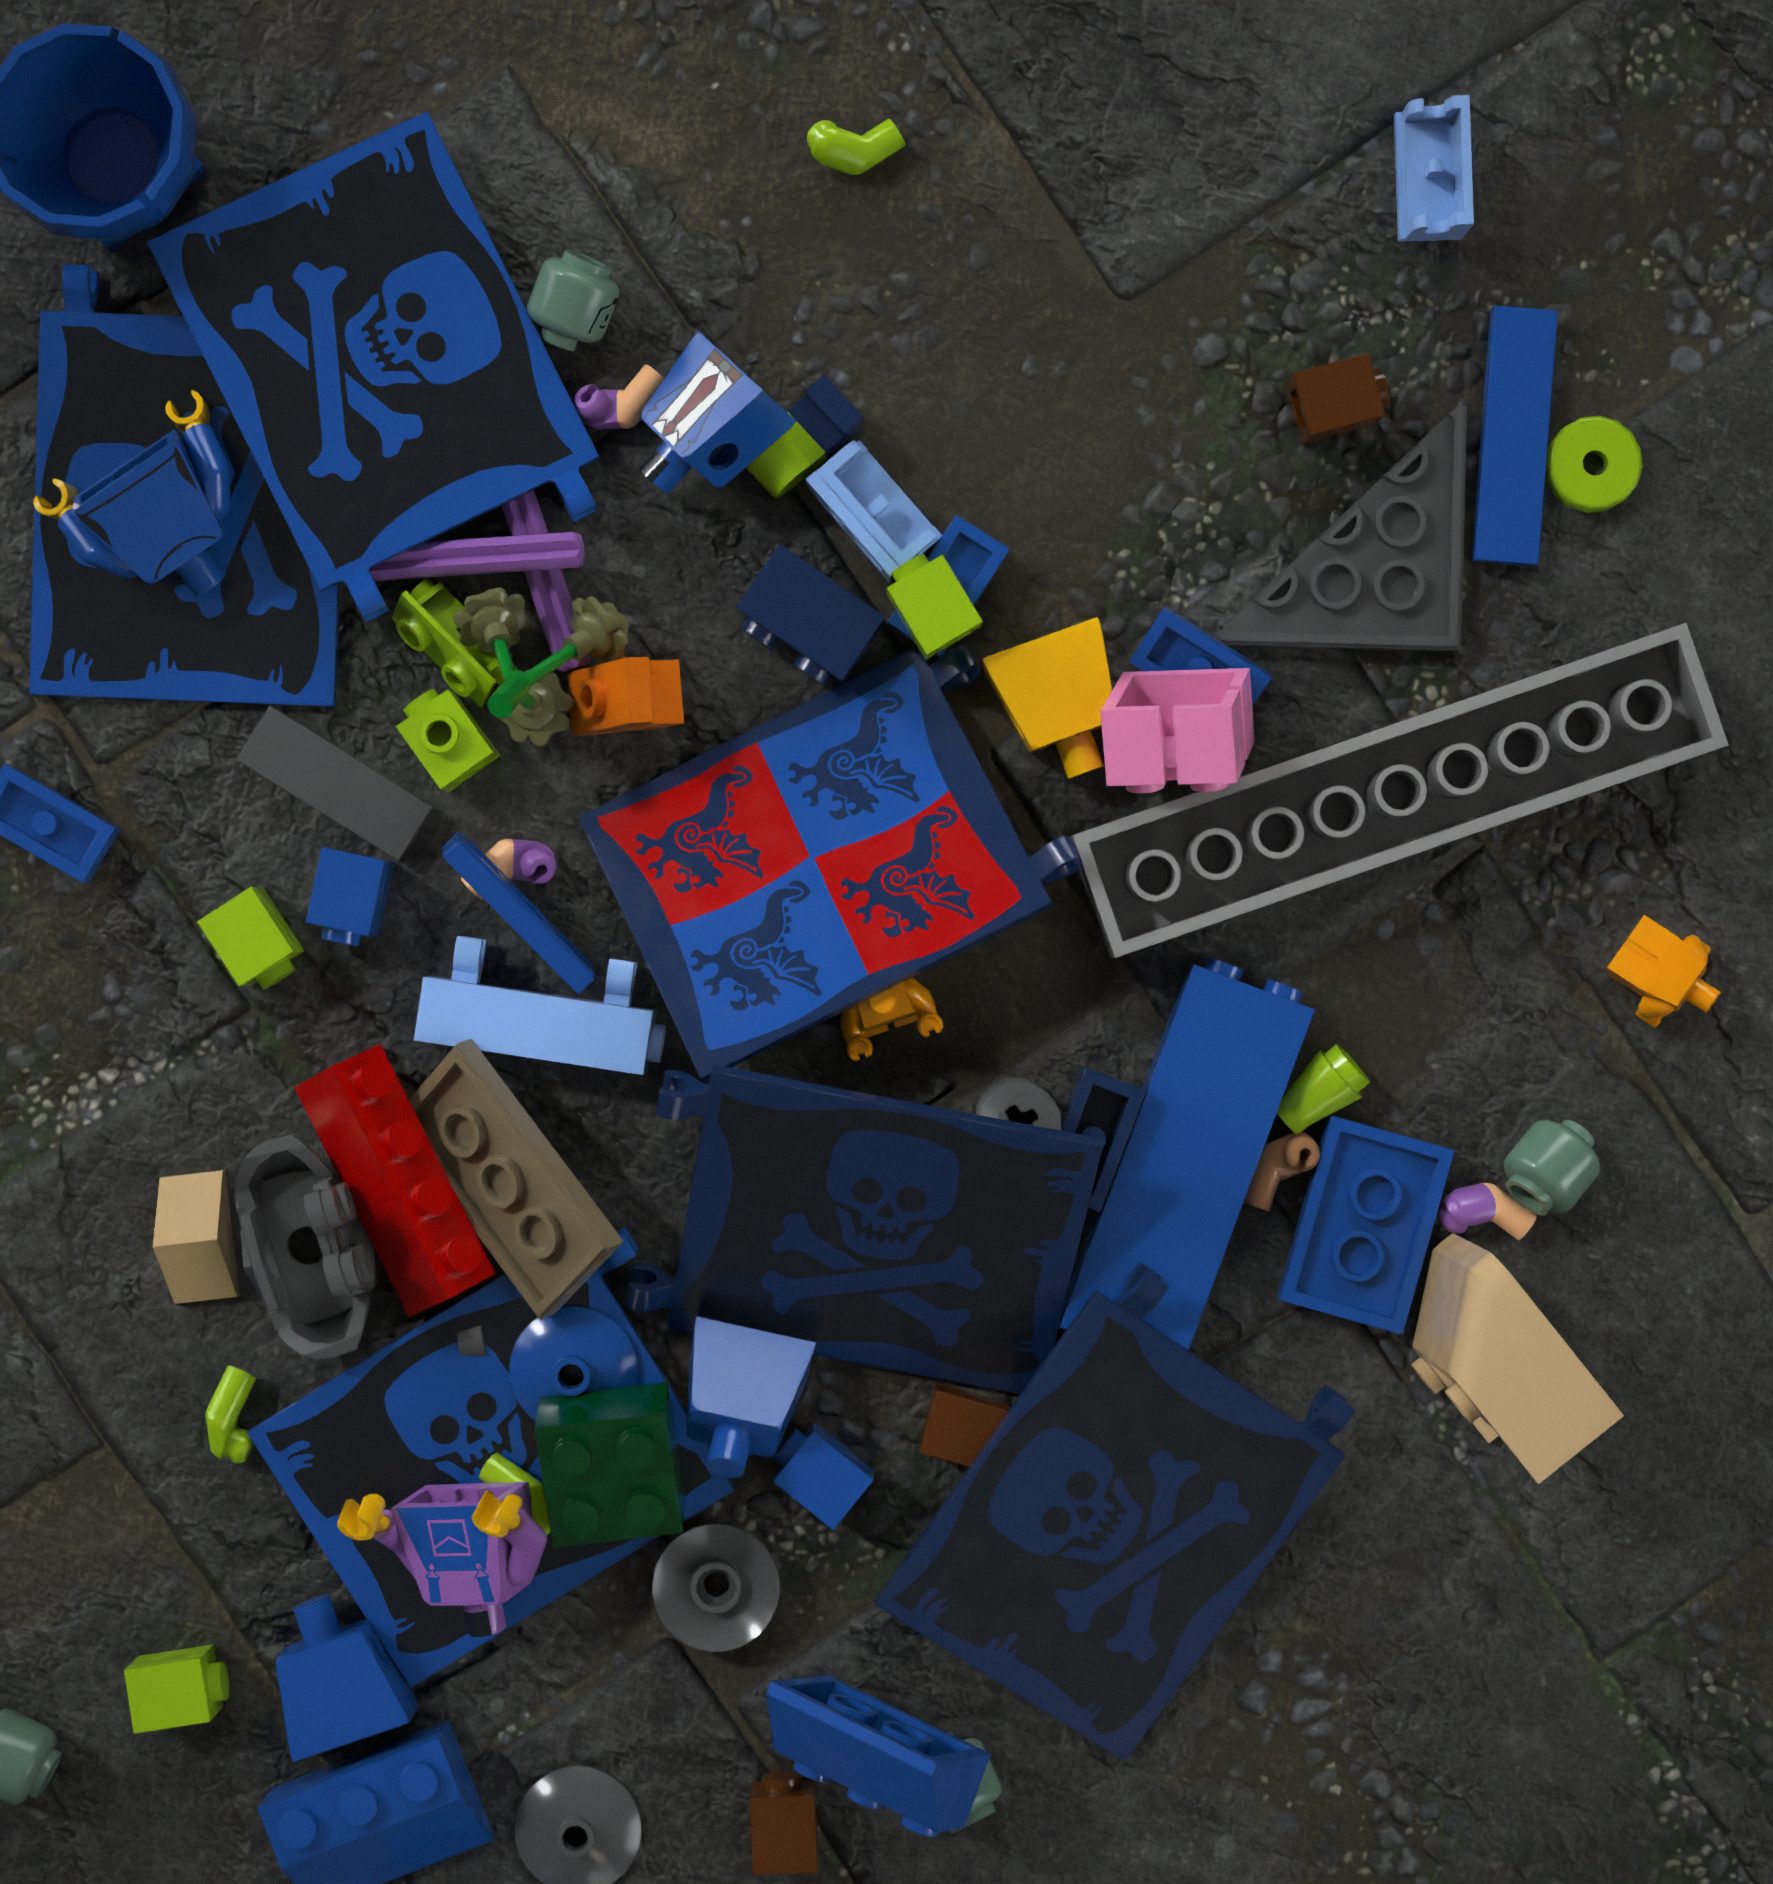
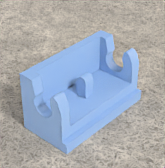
(1434, 170)
(872, 509)

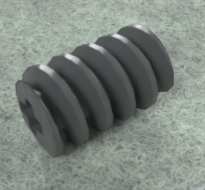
(1025, 1096)

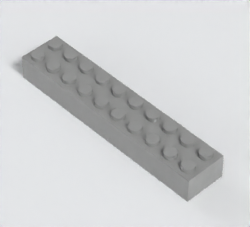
(1399, 791)

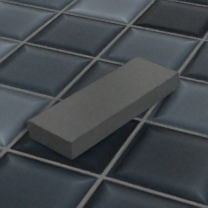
(335, 783)

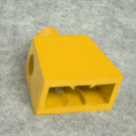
(1056, 692)

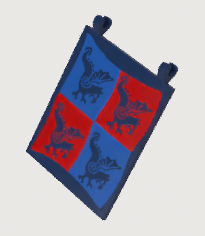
(818, 860)

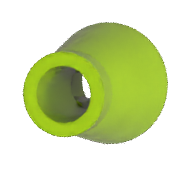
(1322, 1089)

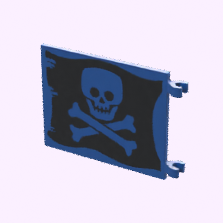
(375, 354)
(93, 634)
(434, 1419)

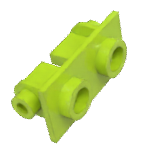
(428, 625)

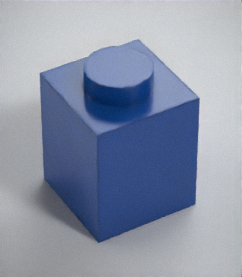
(349, 895)
(821, 1473)

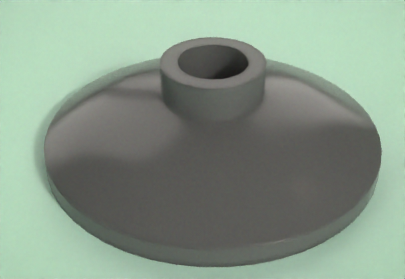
(708, 1618)
(584, 1799)

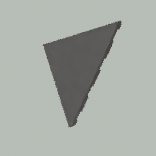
(1383, 569)

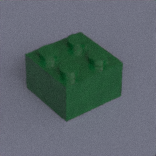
(610, 1465)

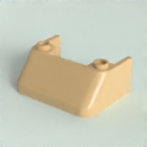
(1505, 1361)

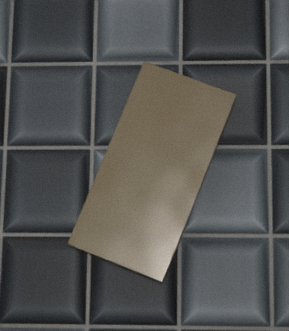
(512, 1181)

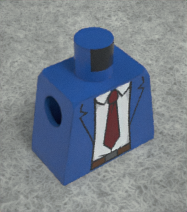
(709, 419)

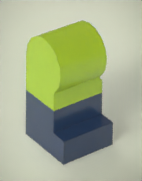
(822, 427)

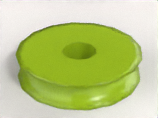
(1620, 459)

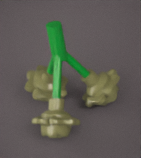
(534, 699)

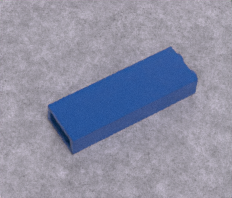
(1194, 1143)

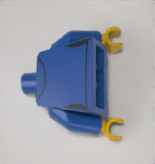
(154, 508)

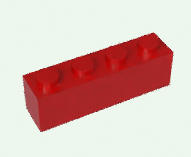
(394, 1180)

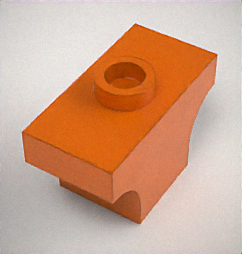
(626, 696)

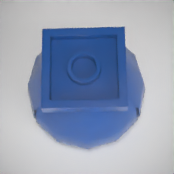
(94, 134)

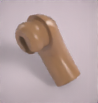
(1279, 1161)

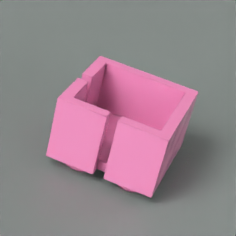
(1178, 728)

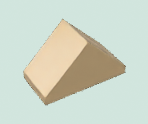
(196, 1237)

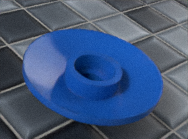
(570, 1337)

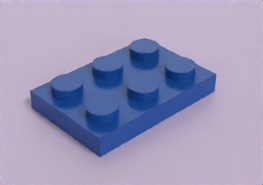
(1365, 1224)

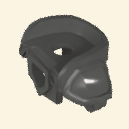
(314, 1305)

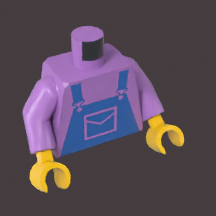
(459, 1544)

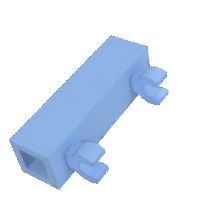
(537, 1023)

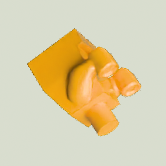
(1663, 971)
(899, 1004)

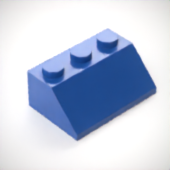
(876, 1752)
(377, 1812)

